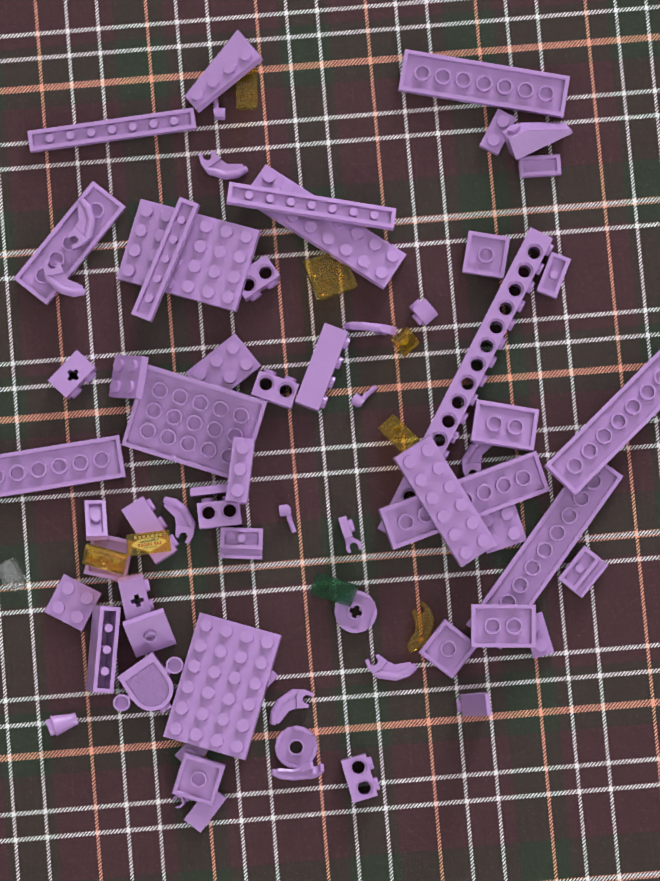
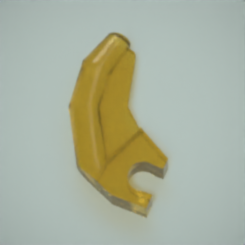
(423, 628)

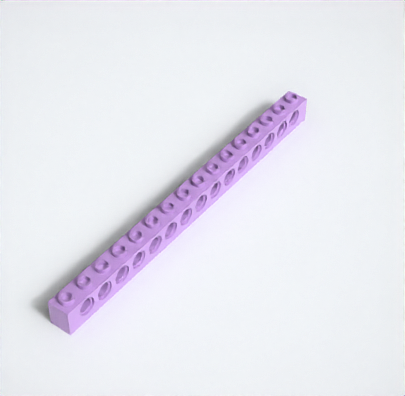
(533, 240)

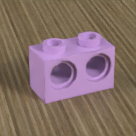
(260, 283)
(273, 394)
(219, 519)
(354, 779)

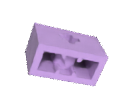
(74, 364)
(131, 586)

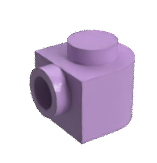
(422, 312)

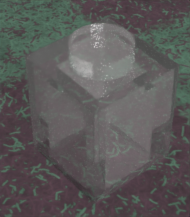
(12, 575)

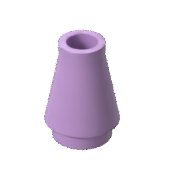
(61, 723)

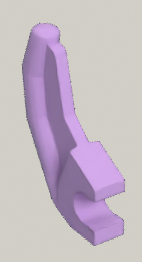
(220, 169)
(85, 225)
(59, 281)
(381, 329)
(473, 457)
(184, 521)
(390, 671)
(289, 701)
(306, 771)

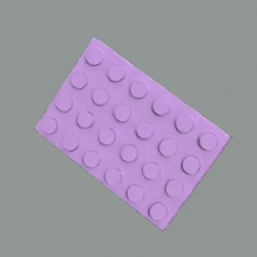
(211, 262)
(191, 420)
(222, 686)

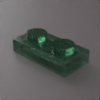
(334, 589)

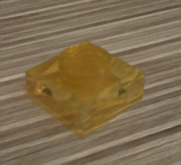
(405, 341)

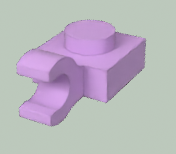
(347, 528)

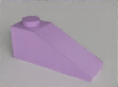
(532, 136)
(474, 704)

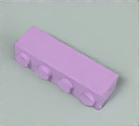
(321, 368)
(103, 649)

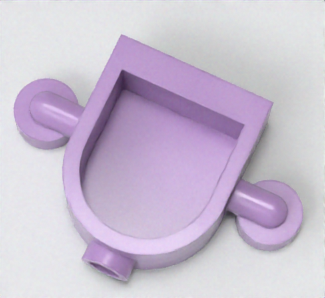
(149, 684)

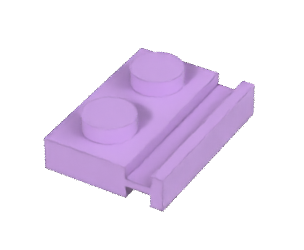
(241, 543)
(582, 571)

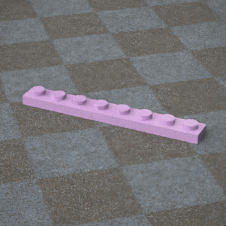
(111, 130)
(311, 206)

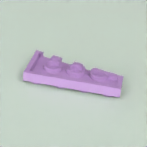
(225, 70)

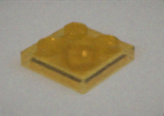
(328, 276)

